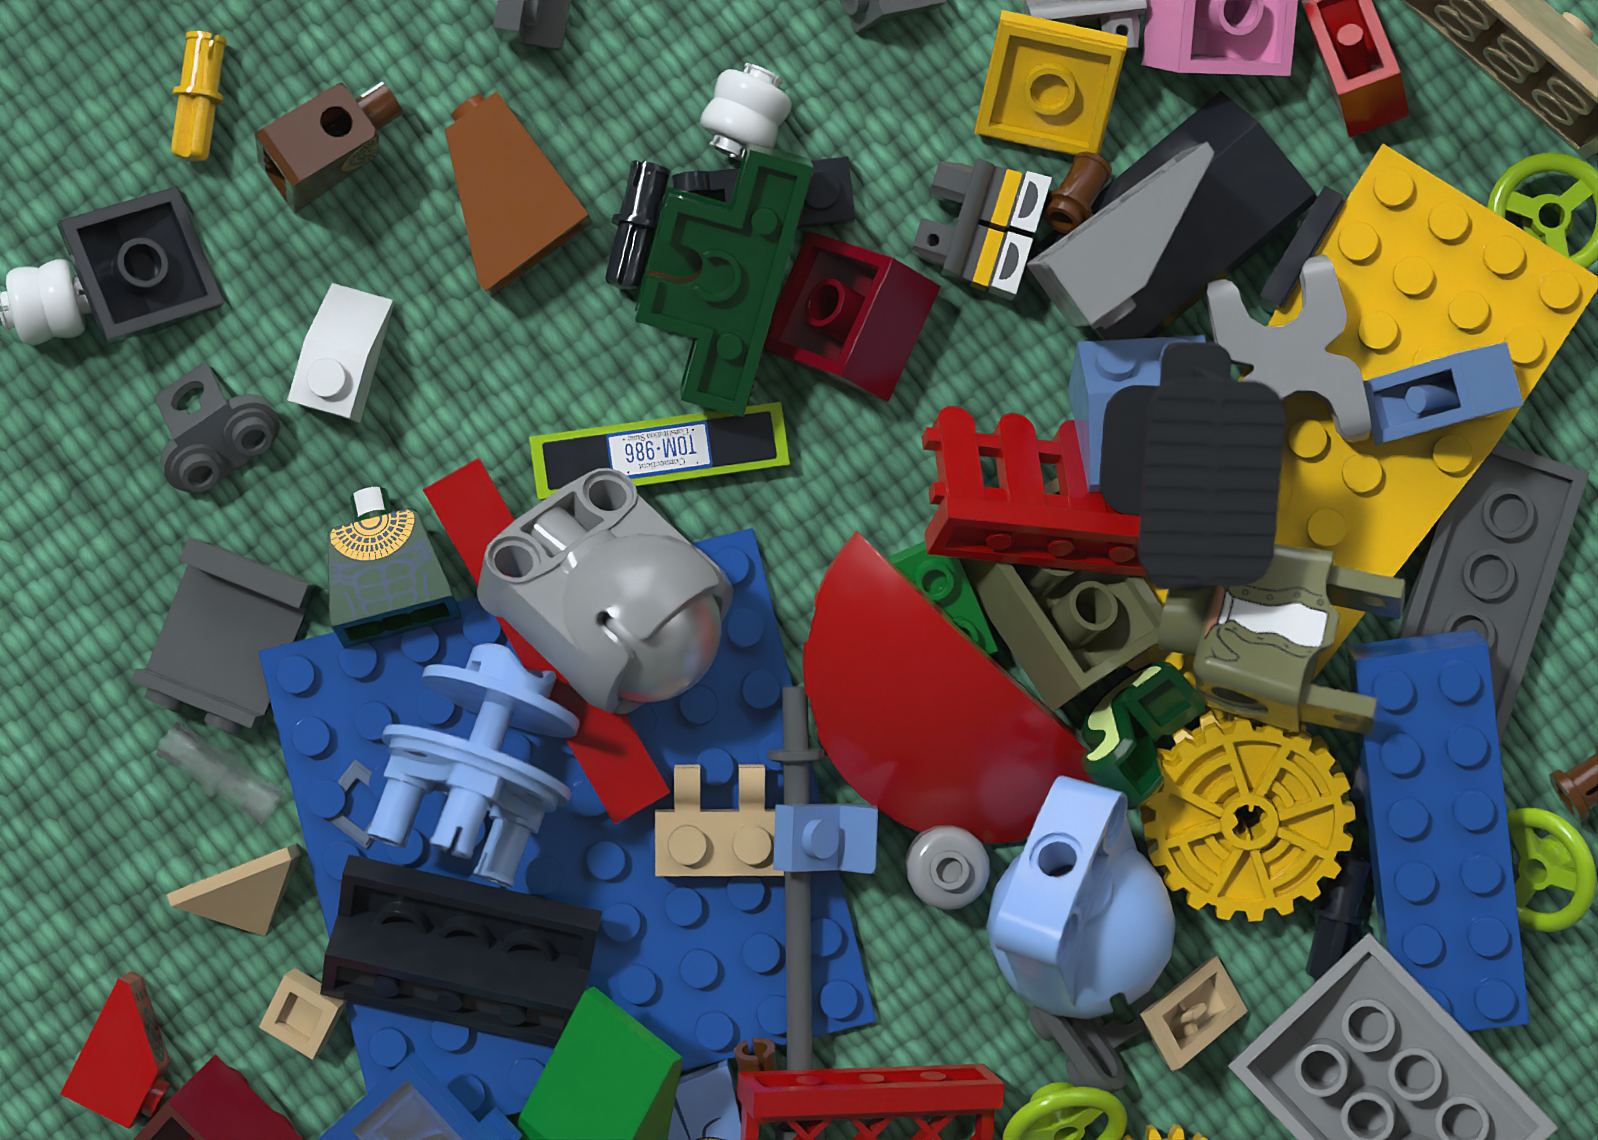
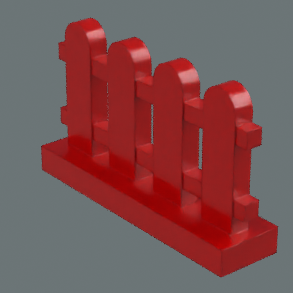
(1019, 518)

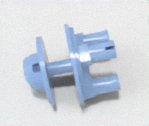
(474, 770)

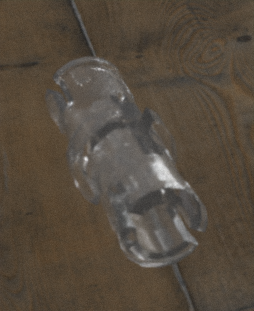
(220, 772)

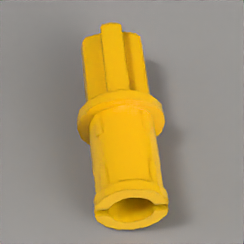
(197, 96)

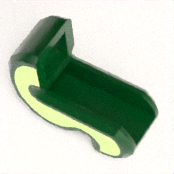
(1128, 724)

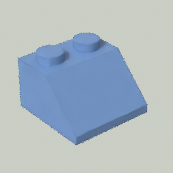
(1100, 372)

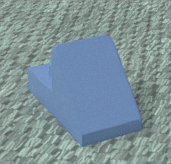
(826, 837)

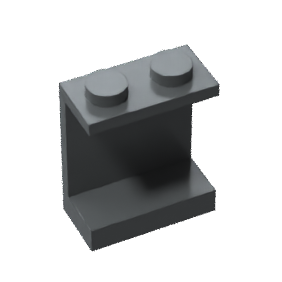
(214, 631)

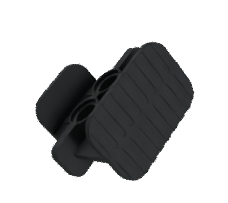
(1197, 468)

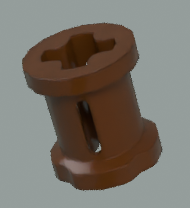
(1578, 787)

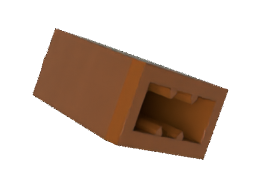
(508, 193)

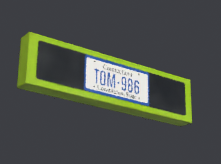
(664, 448)

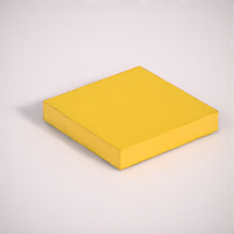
(1050, 84)

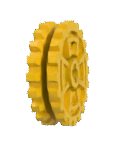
(1256, 861)

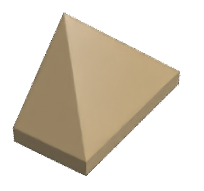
(244, 894)
(1193, 1013)

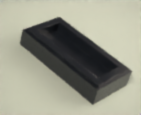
(1302, 247)

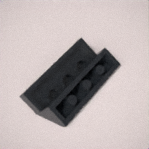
(1234, 211)
(458, 951)

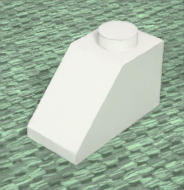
(341, 353)

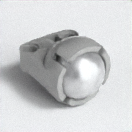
(608, 593)

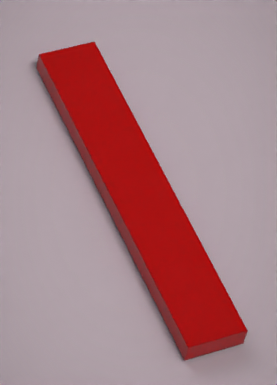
(604, 742)

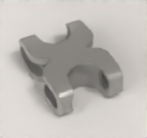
(1294, 355)

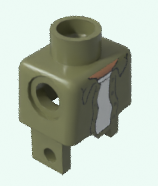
(1264, 639)

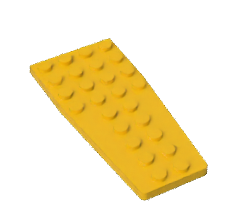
(1418, 282)

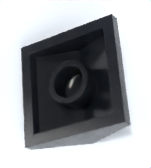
(140, 265)

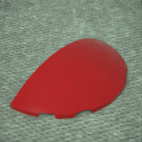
(923, 711)

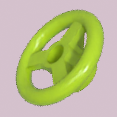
(1505, 199)
(1553, 863)
(1064, 1111)

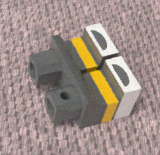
(991, 199)

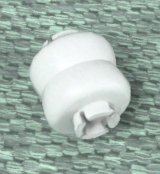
(744, 110)
(44, 302)

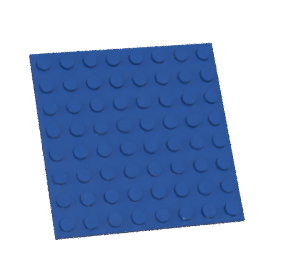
(677, 953)

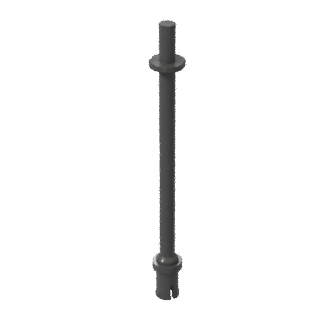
(795, 759)

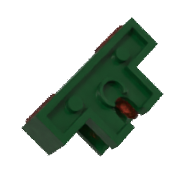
(721, 271)

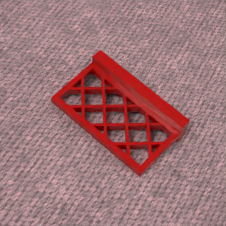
(870, 1093)

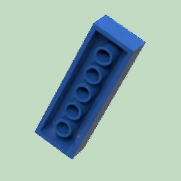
(1441, 823)

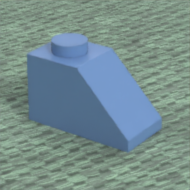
(1442, 393)

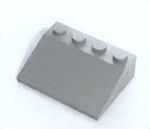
(1382, 1062)

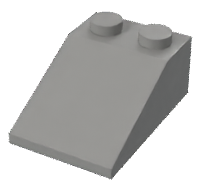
(1116, 249)

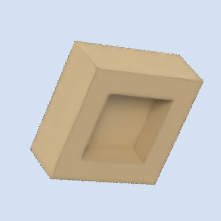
(302, 1014)

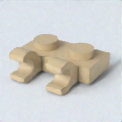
(716, 840)

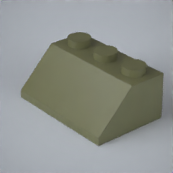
(1066, 622)

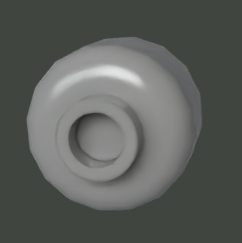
(947, 867)

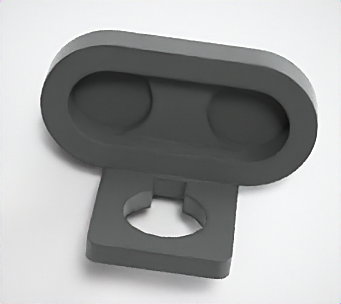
(215, 436)
(1091, 1044)

